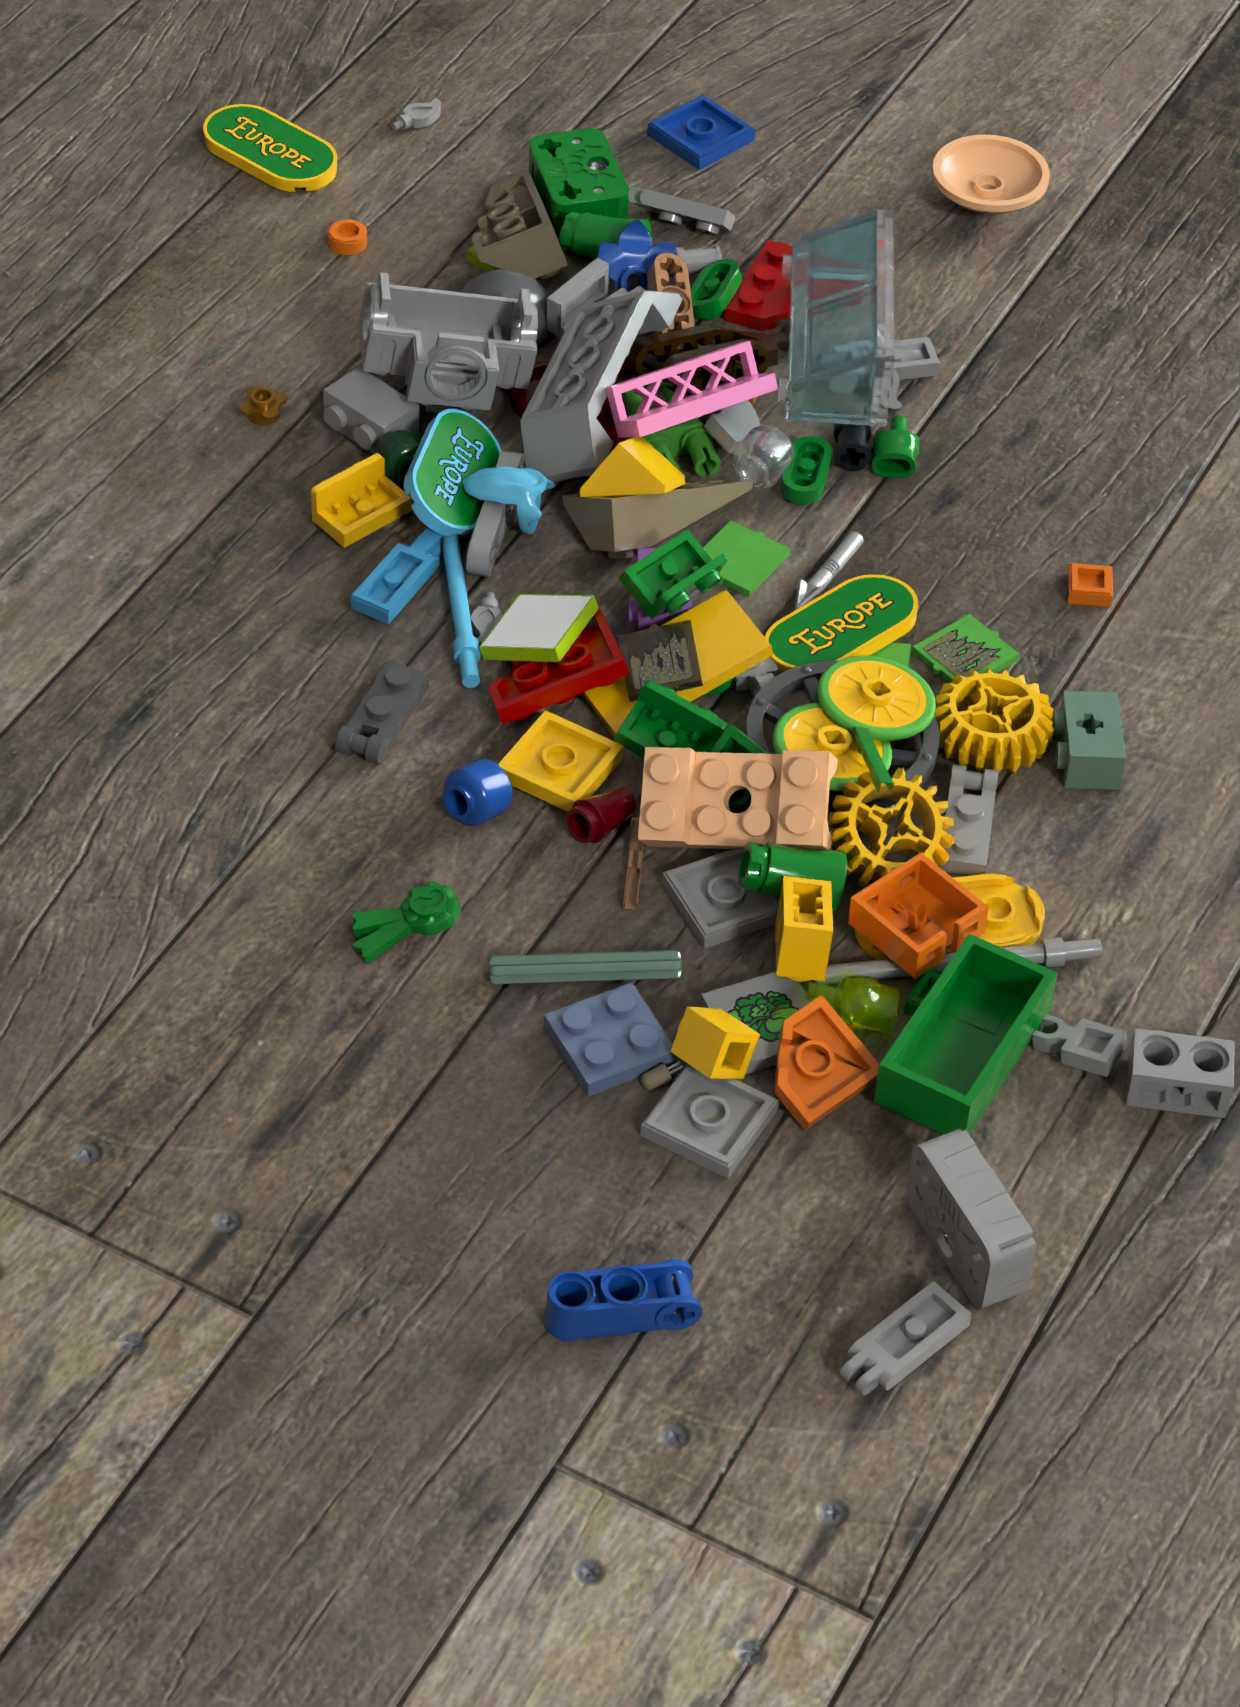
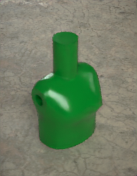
(895, 450)

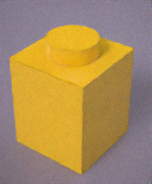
(715, 1043)

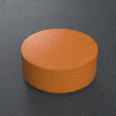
(347, 237)

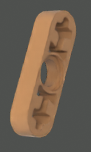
(658, 275)

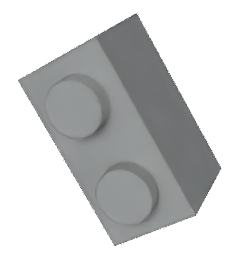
(367, 409)

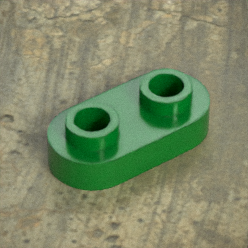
(715, 288)
(808, 472)

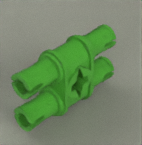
(679, 439)

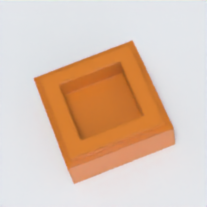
(1089, 585)

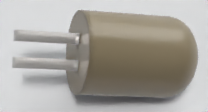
(659, 1076)

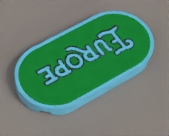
(449, 453)

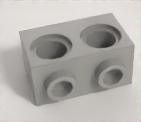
(1180, 1073)

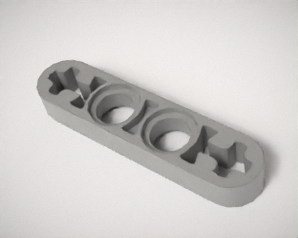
(491, 525)

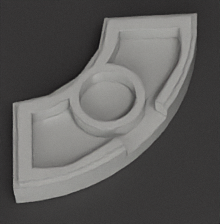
(732, 424)

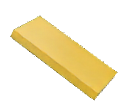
(725, 647)

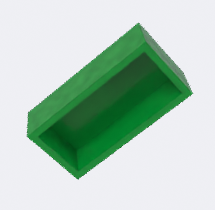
(951, 1070)

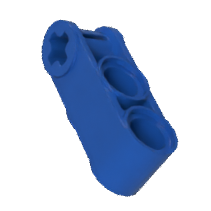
(597, 1294)

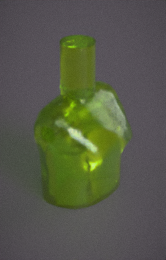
(860, 1002)

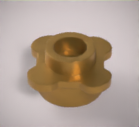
(262, 405)

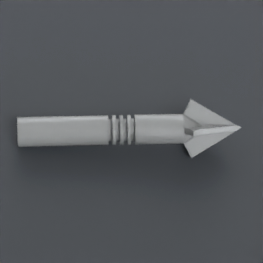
(812, 589)

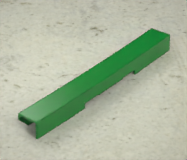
(872, 758)

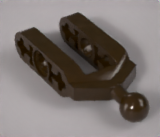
(664, 345)

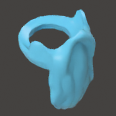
(511, 486)

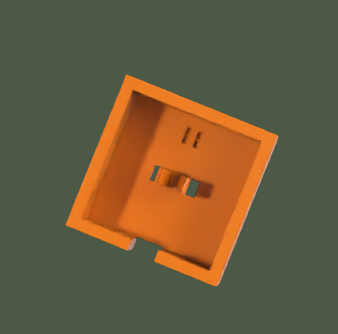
(907, 904)

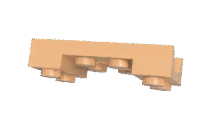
(690, 793)

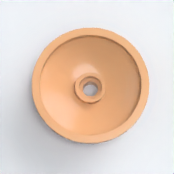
(990, 173)

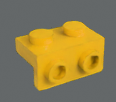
(358, 501)

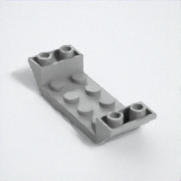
(560, 420)

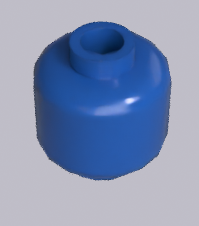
(477, 792)

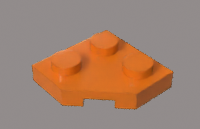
(820, 1063)

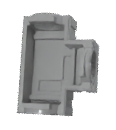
(448, 342)

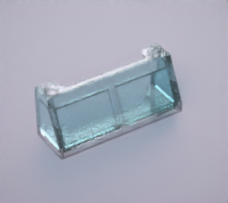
(841, 322)

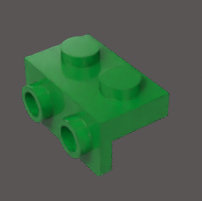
(671, 574)
(668, 720)

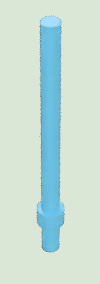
(465, 646)

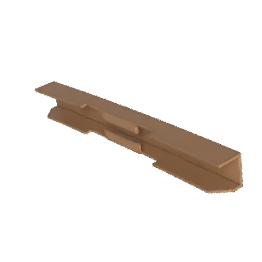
(634, 868)

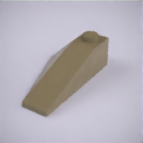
(518, 230)
(642, 521)

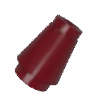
(599, 815)

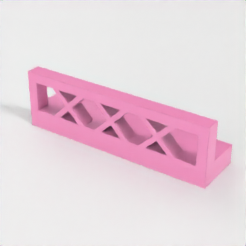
(699, 402)

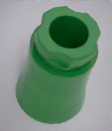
(586, 231)
(765, 865)

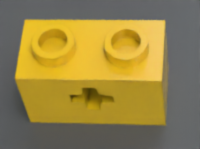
(803, 929)

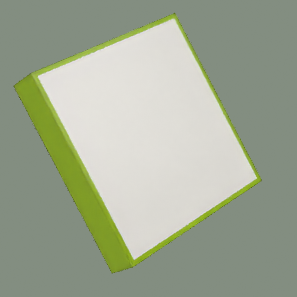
(539, 627)

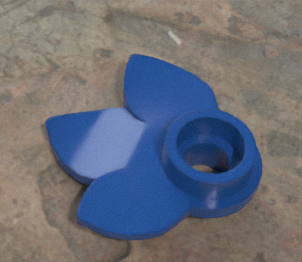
(632, 255)

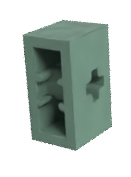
(1090, 740)

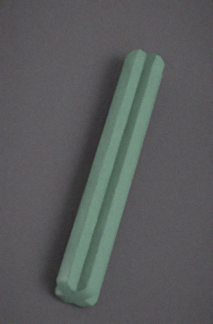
(585, 967)

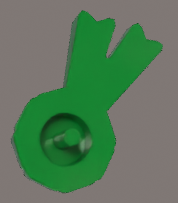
(424, 911)

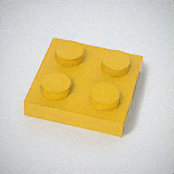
(561, 761)

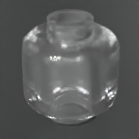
(763, 456)

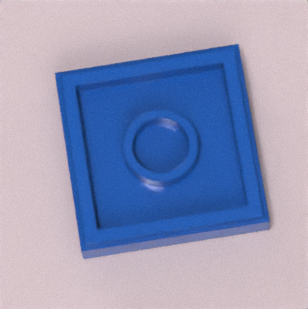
(701, 132)

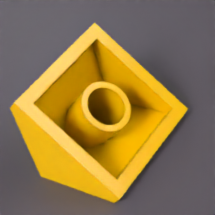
(633, 469)

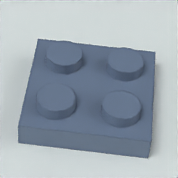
(609, 1038)

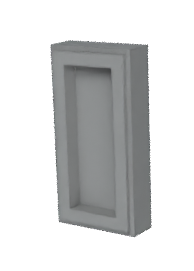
(584, 288)

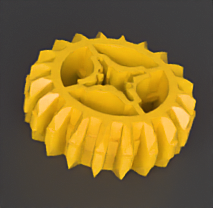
(993, 721)
(873, 823)

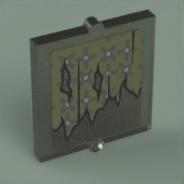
(661, 655)

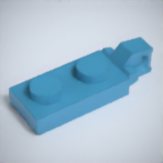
(398, 577)

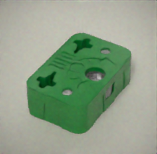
(577, 174)

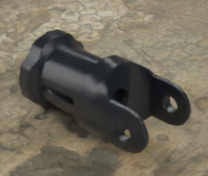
(852, 448)

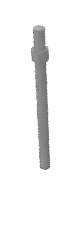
(1050, 952)

